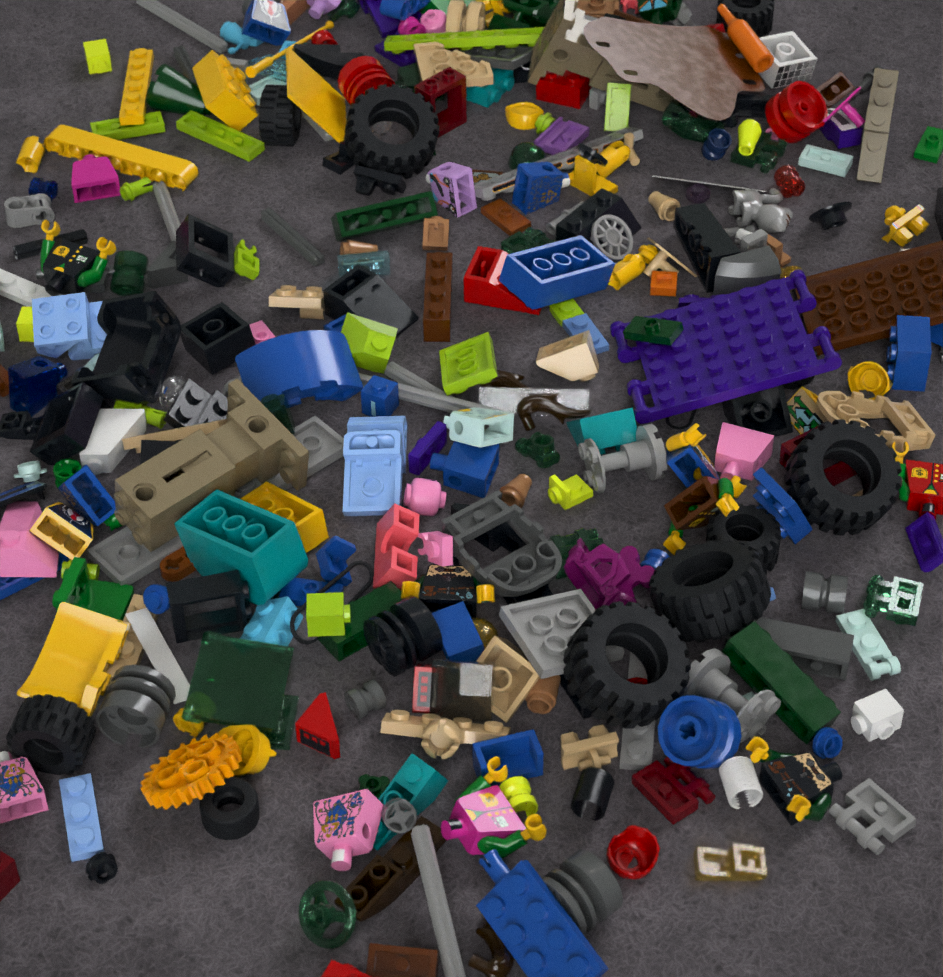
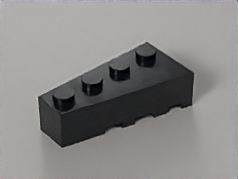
(703, 241)

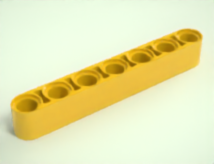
(123, 156)

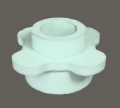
(30, 471)

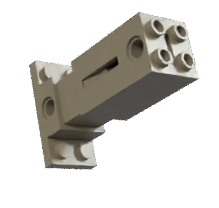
(566, 48)
(183, 475)

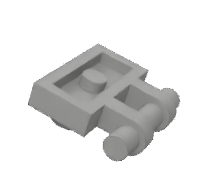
(879, 810)

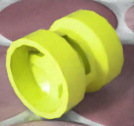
(517, 792)

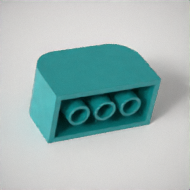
(236, 535)

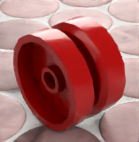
(796, 112)

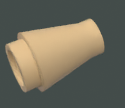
(664, 205)

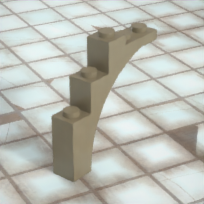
(877, 125)

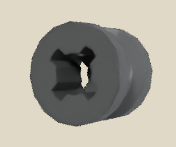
(401, 821)

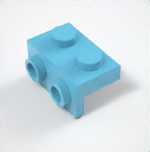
(272, 622)

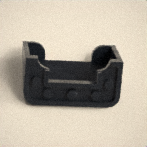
(136, 349)

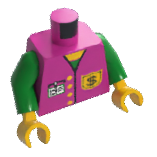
(486, 819)

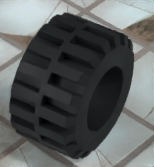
(755, 12)
(278, 117)
(753, 527)
(51, 734)

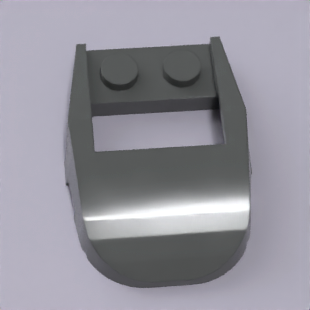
(517, 572)

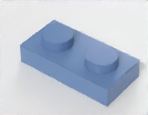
(583, 323)

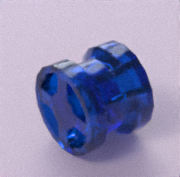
(47, 187)

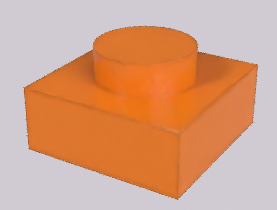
(663, 283)

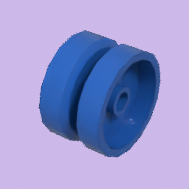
(699, 732)

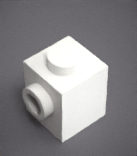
(877, 716)

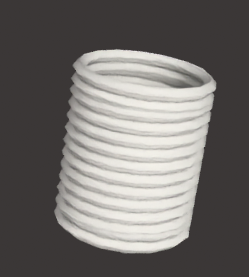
(739, 775)

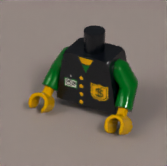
(71, 265)

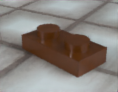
(401, 961)

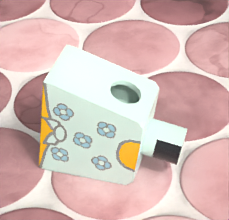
(468, 426)

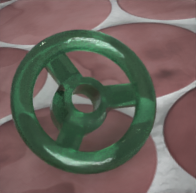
(346, 7)
(318, 916)

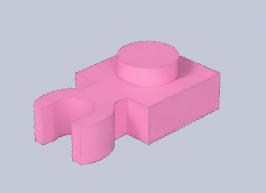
(437, 547)

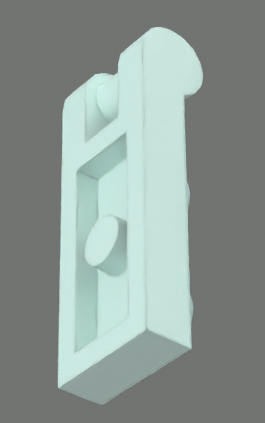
(868, 644)

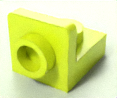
(568, 492)

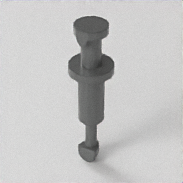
(867, 82)

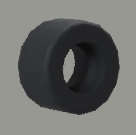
(235, 823)

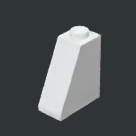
(105, 443)

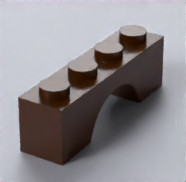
(438, 297)

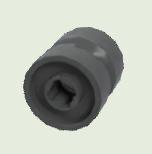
(824, 592)

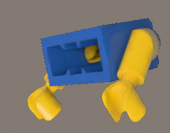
(690, 460)

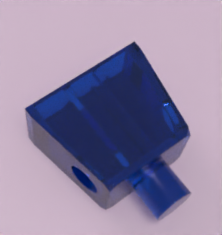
(34, 383)

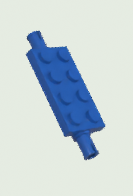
(535, 923)

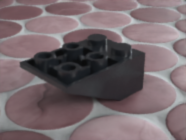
(369, 297)

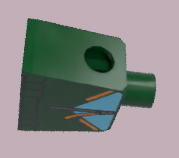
(659, 10)

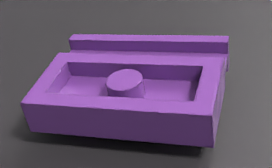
(561, 136)

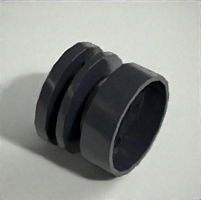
(403, 635)

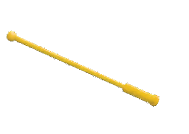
(252, 71)

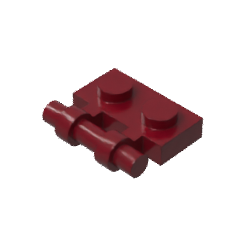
(667, 794)

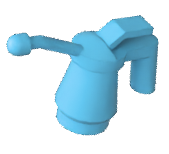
(233, 34)

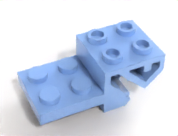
(67, 324)
(374, 464)

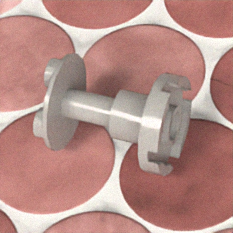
(644, 453)
(711, 681)

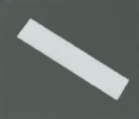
(158, 651)

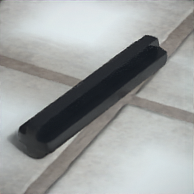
(34, 248)

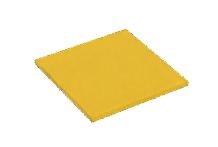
(315, 96)

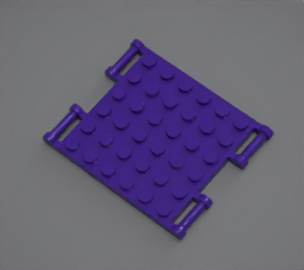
(728, 349)

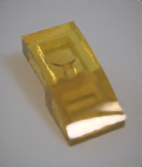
(737, 864)

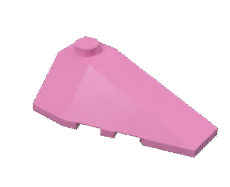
(21, 550)

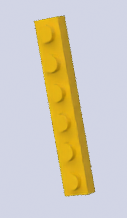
(136, 87)

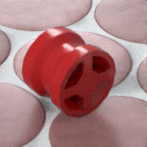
(322, 36)

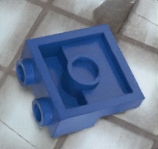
(777, 502)

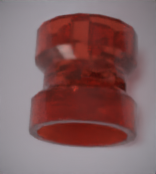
(789, 181)

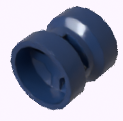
(716, 144)

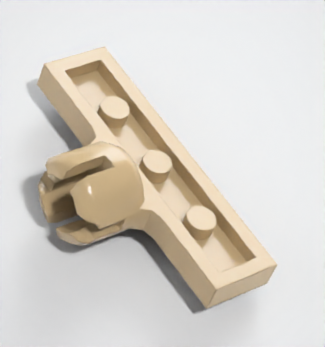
(440, 734)

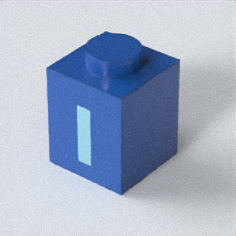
(379, 397)

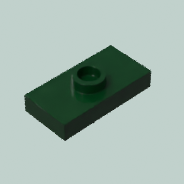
(653, 330)

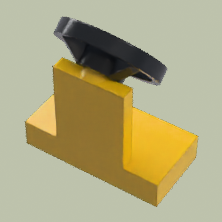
(584, 173)

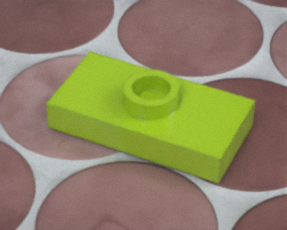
(617, 106)

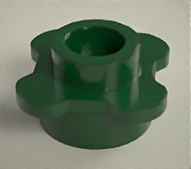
(380, 784)

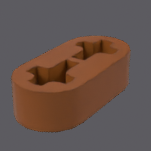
(176, 559)

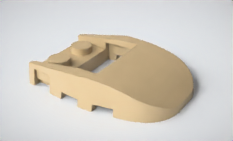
(903, 415)

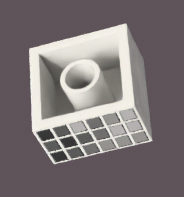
(791, 60)

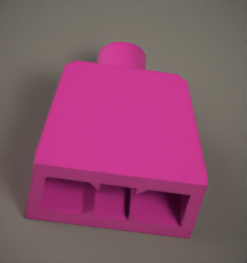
(94, 179)

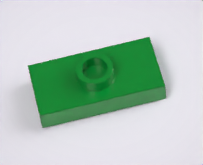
(930, 145)

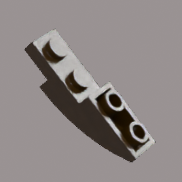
(388, 875)

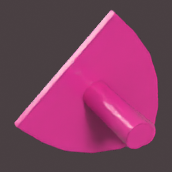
(850, 111)

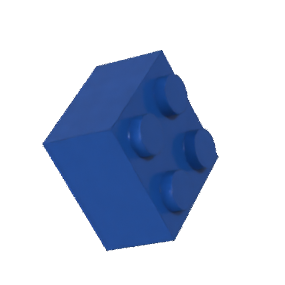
(909, 353)

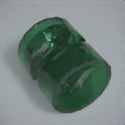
(129, 273)

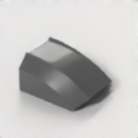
(746, 270)

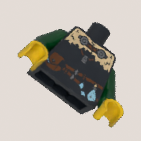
(448, 586)
(795, 781)

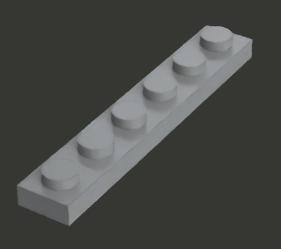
(637, 742)

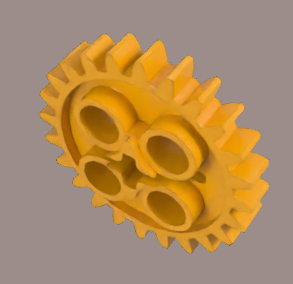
(191, 771)

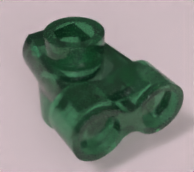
(539, 448)

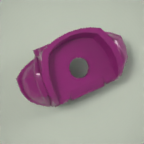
(606, 582)

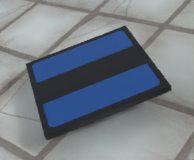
(22, 491)

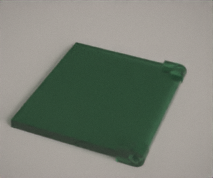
(238, 682)

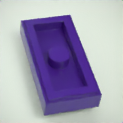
(431, 443)
(926, 542)

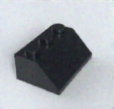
(601, 203)

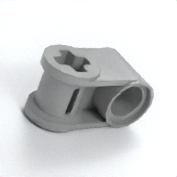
(27, 210)

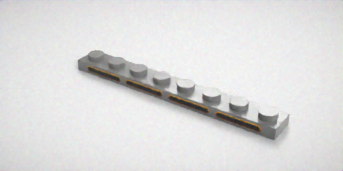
(564, 160)

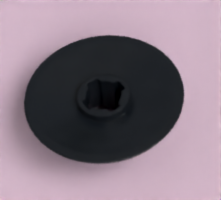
(831, 215)

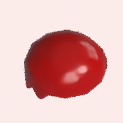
(631, 843)

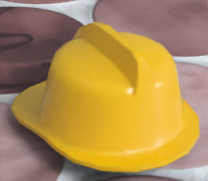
(254, 748)

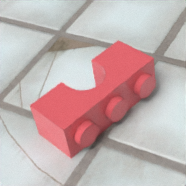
(393, 539)

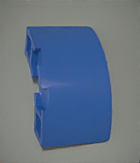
(301, 367)

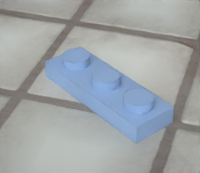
(81, 817)

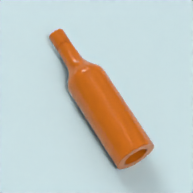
(747, 41)

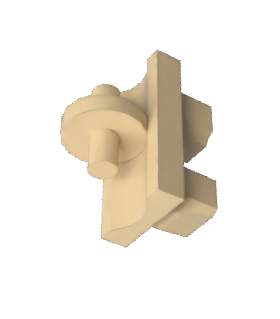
(589, 752)

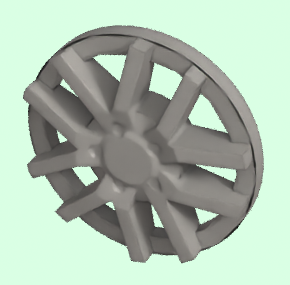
(612, 237)

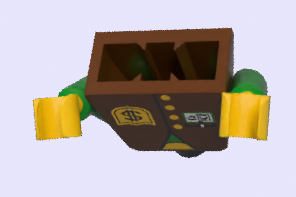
(696, 506)

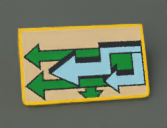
(804, 410)

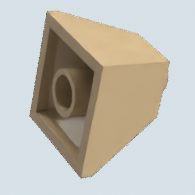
(570, 358)
(512, 676)

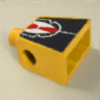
(64, 530)

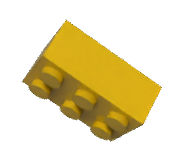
(225, 90)

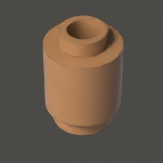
(543, 695)

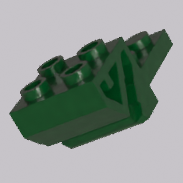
(526, 14)

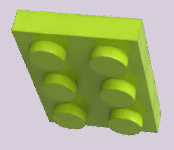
(468, 364)

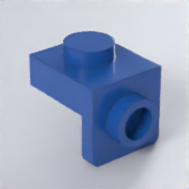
(333, 559)

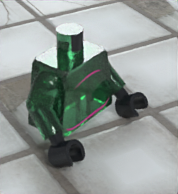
(692, 125)

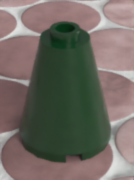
(174, 93)

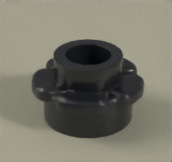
(100, 864)

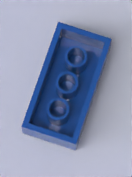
(556, 272)

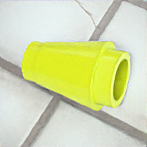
(748, 136)

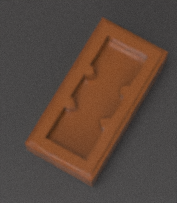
(505, 217)

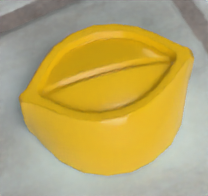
(523, 115)
(869, 377)

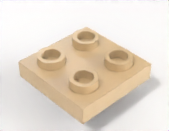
(309, 300)

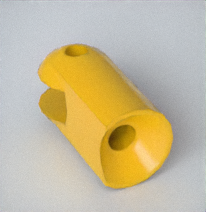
(31, 154)
(616, 155)
(627, 270)

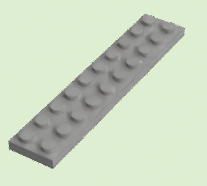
(128, 561)

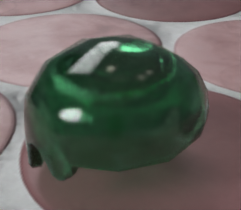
(525, 153)

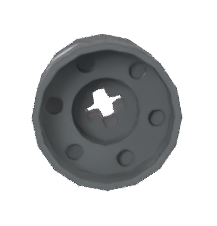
(136, 704)
(585, 889)

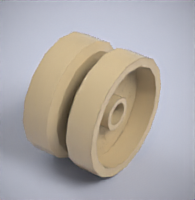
(465, 19)

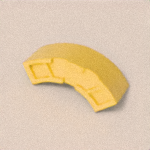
(77, 657)

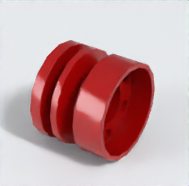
(361, 75)

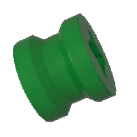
(65, 469)

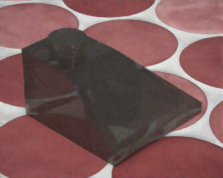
(462, 689)

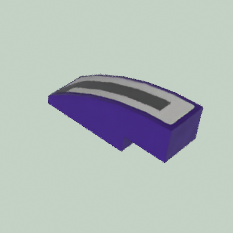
(841, 130)

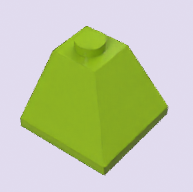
(369, 342)

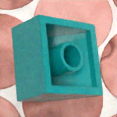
(606, 429)

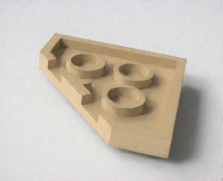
(433, 58)

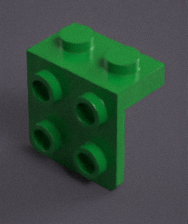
(95, 595)

